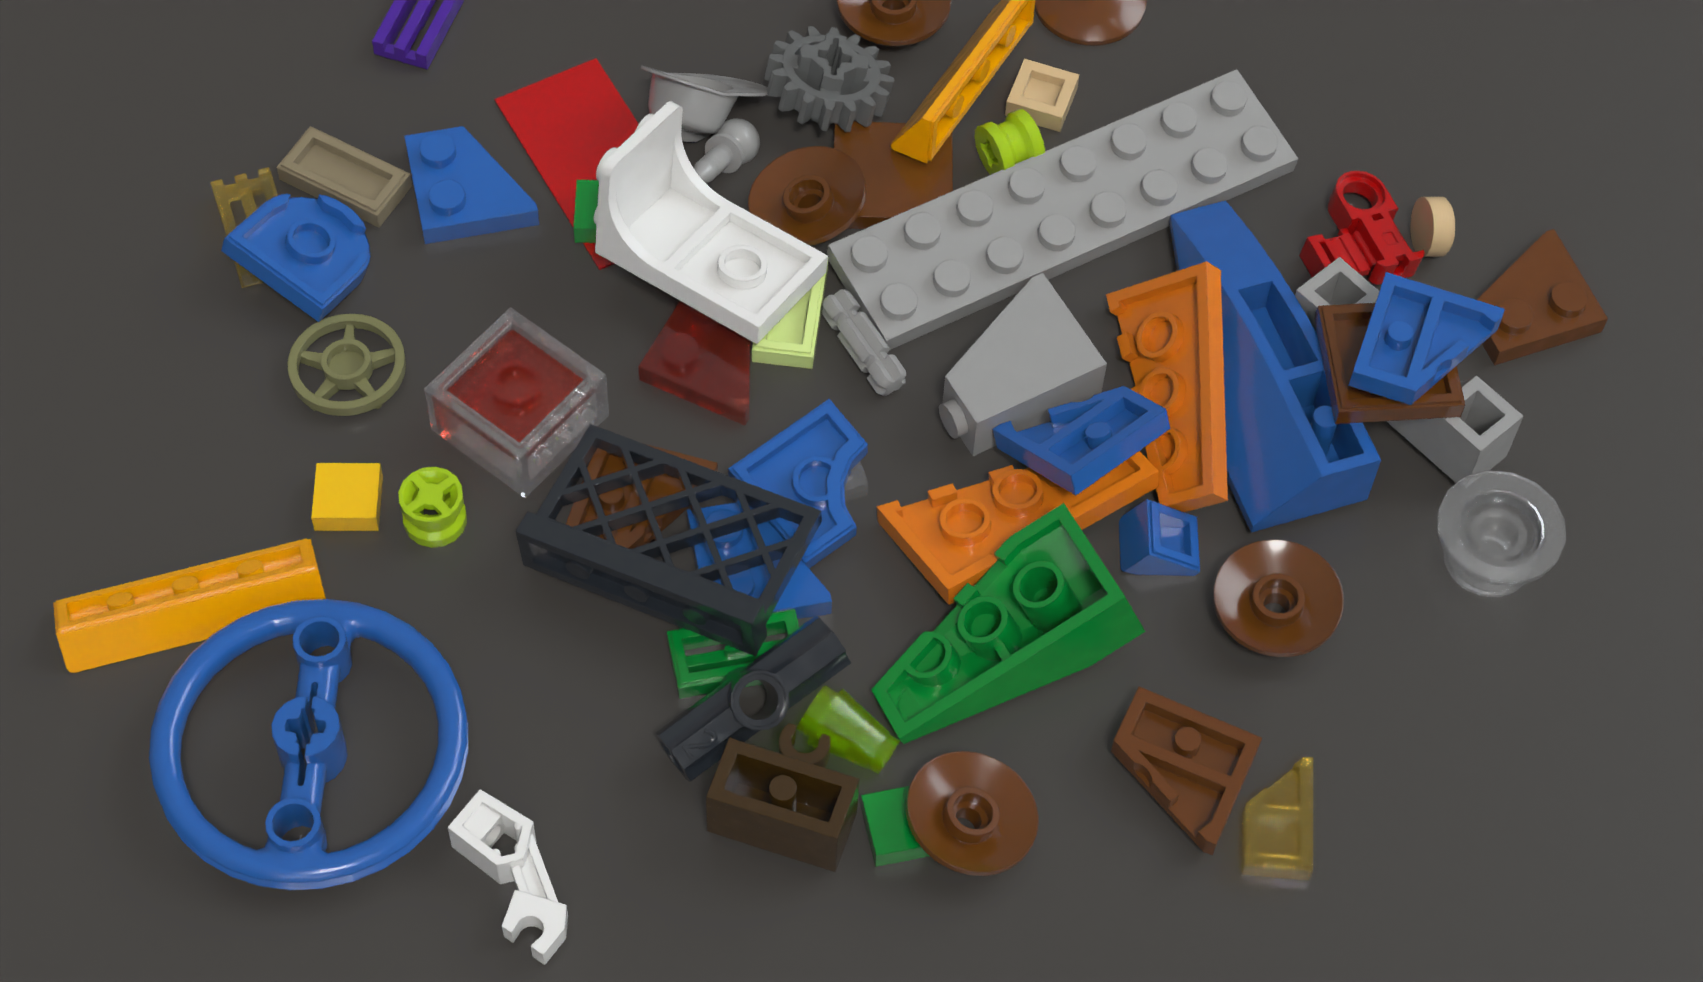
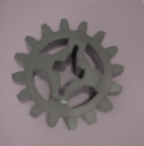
(828, 78)

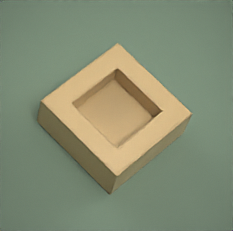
(1043, 93)

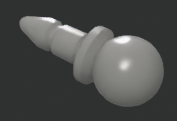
(728, 149)

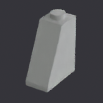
(1020, 369)

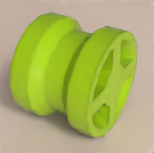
(1008, 142)
(432, 490)

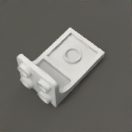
(690, 240)

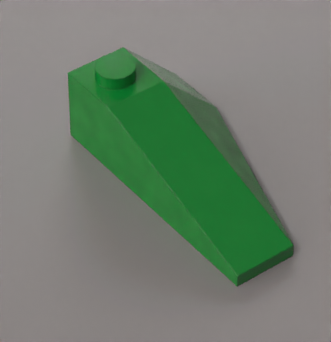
(1023, 625)

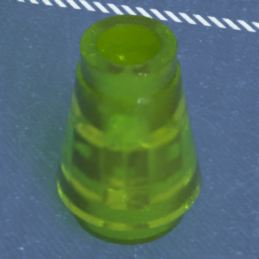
(852, 730)

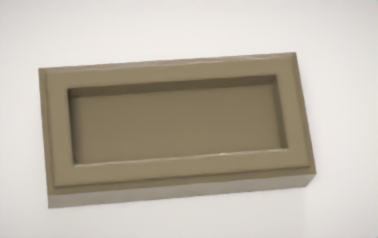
(345, 173)

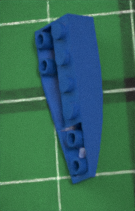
(1278, 411)

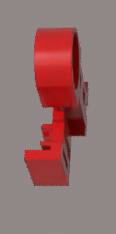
(1365, 235)

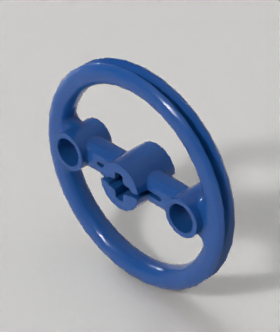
(305, 862)

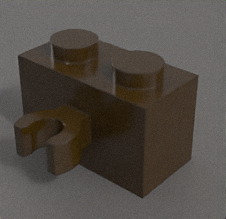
(783, 800)

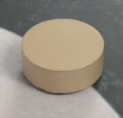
(1432, 226)

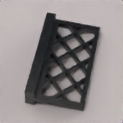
(658, 586)

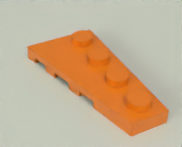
(959, 530)

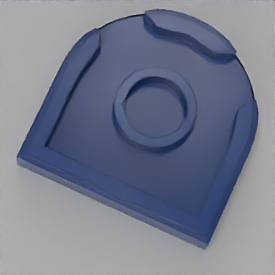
(303, 250)

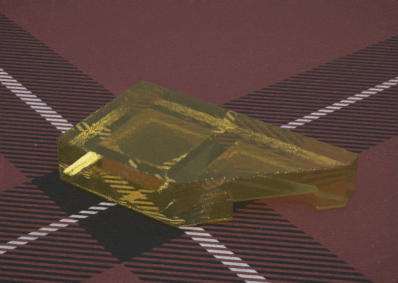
(1280, 827)

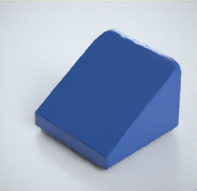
(1158, 541)

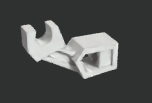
(534, 901)

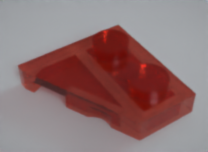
(701, 363)

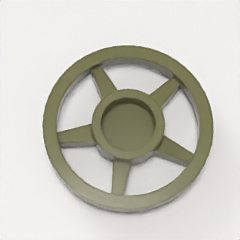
(347, 365)

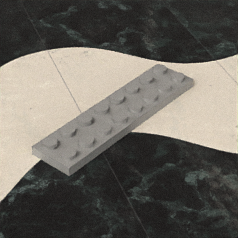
(1060, 208)

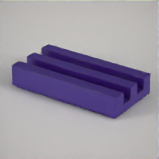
(394, 21)

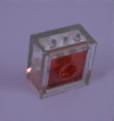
(517, 401)

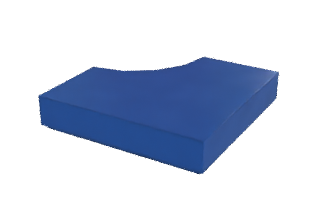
(811, 467)

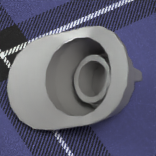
(703, 97)

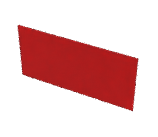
(568, 128)

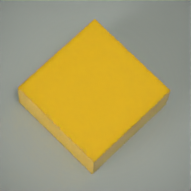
(347, 497)

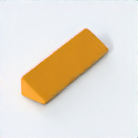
(964, 80)
(181, 605)

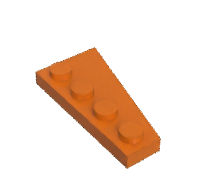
(1177, 361)

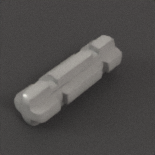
(864, 342)

